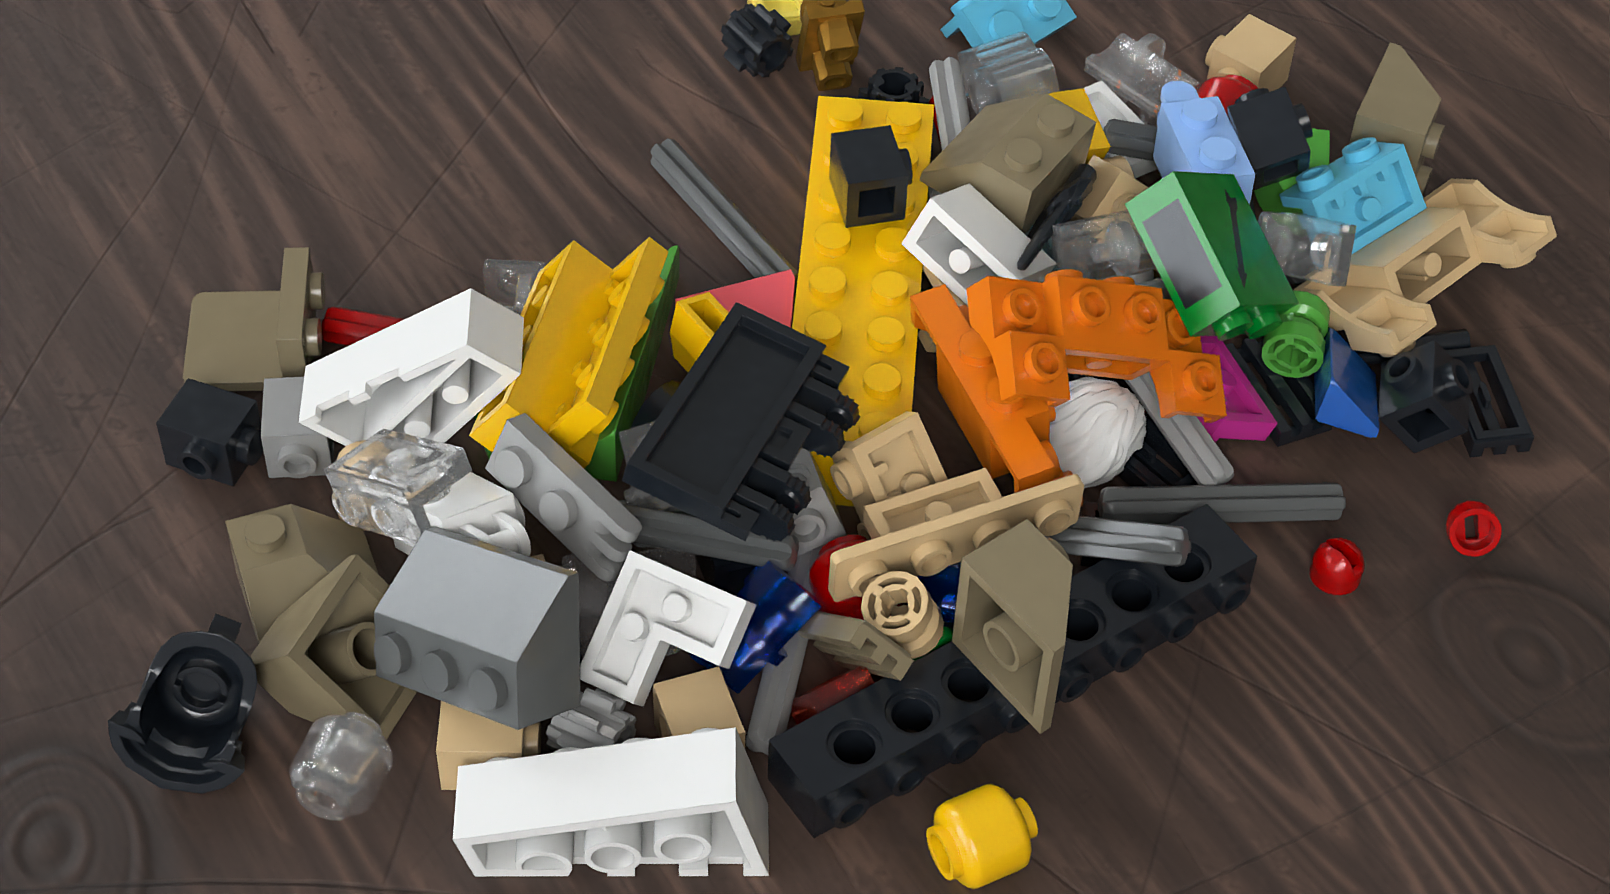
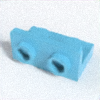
(1363, 188)

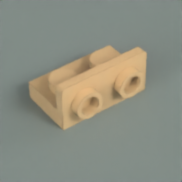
(886, 464)

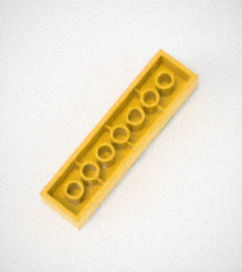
(861, 278)

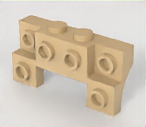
(1405, 268)

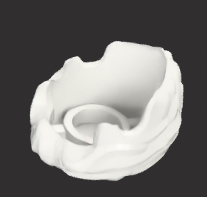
(1097, 430)

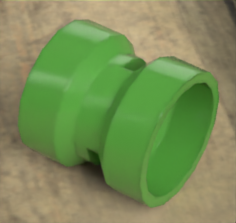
(1299, 343)

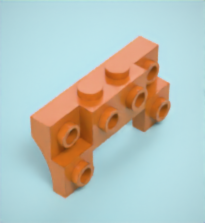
(1092, 330)
(1003, 434)

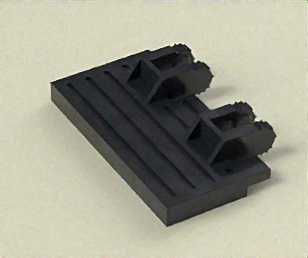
(740, 426)

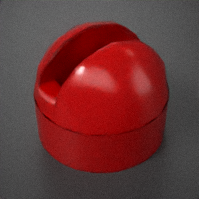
(1486, 526)
(1337, 566)

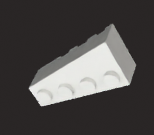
(615, 808)

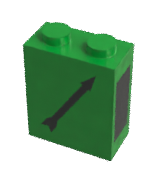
(1212, 255)

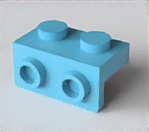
(993, 19)

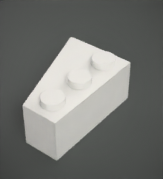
(417, 374)

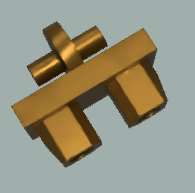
(829, 40)

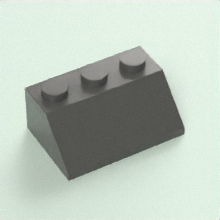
(482, 630)

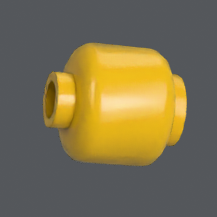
(981, 836)

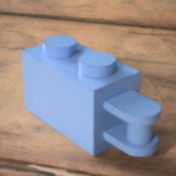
(1198, 137)

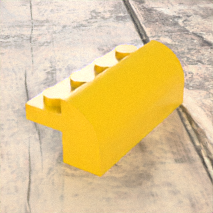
(577, 346)

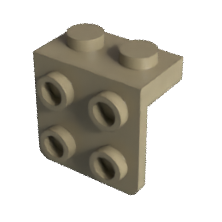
(257, 334)

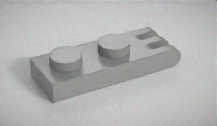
(563, 497)

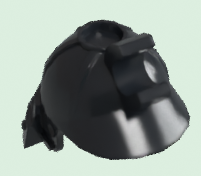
(190, 712)

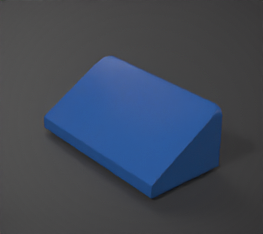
(1346, 389)

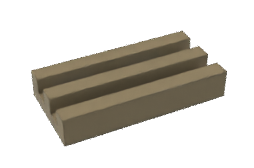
(847, 641)

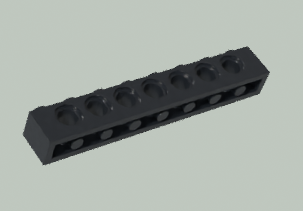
(1114, 615)

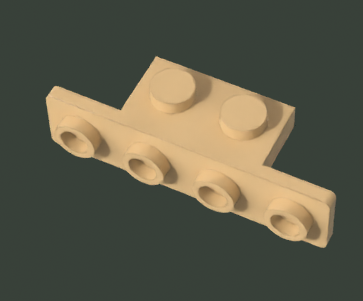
(944, 523)

